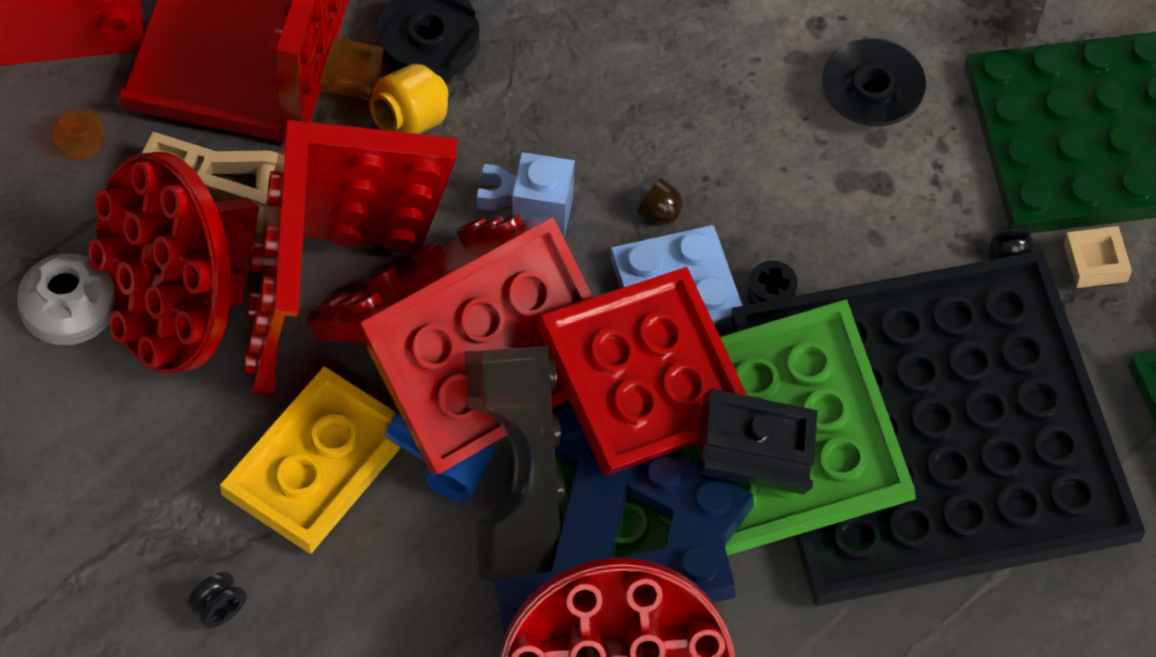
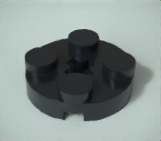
(444, 55)

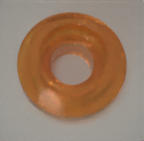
(81, 145)

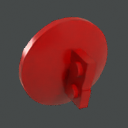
(170, 260)
(618, 612)

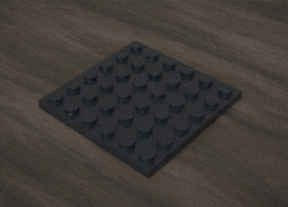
(989, 423)

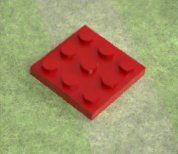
(639, 367)

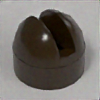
(662, 203)

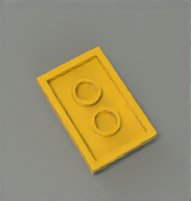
(313, 460)

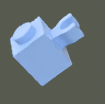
(538, 190)

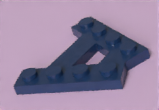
(701, 508)

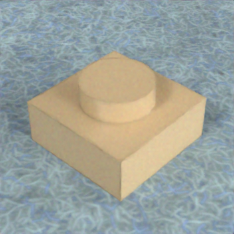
(1097, 257)

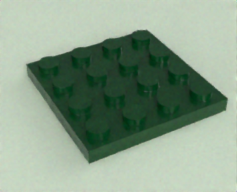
(1070, 130)

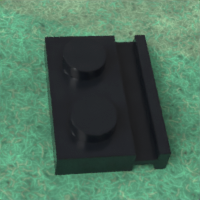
(757, 441)

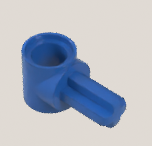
(454, 483)

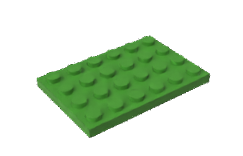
(858, 463)

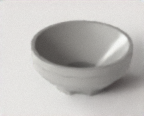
(70, 316)

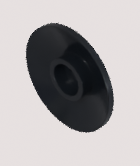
(877, 67)

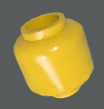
(409, 100)

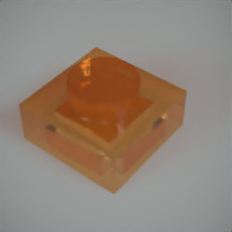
(352, 68)

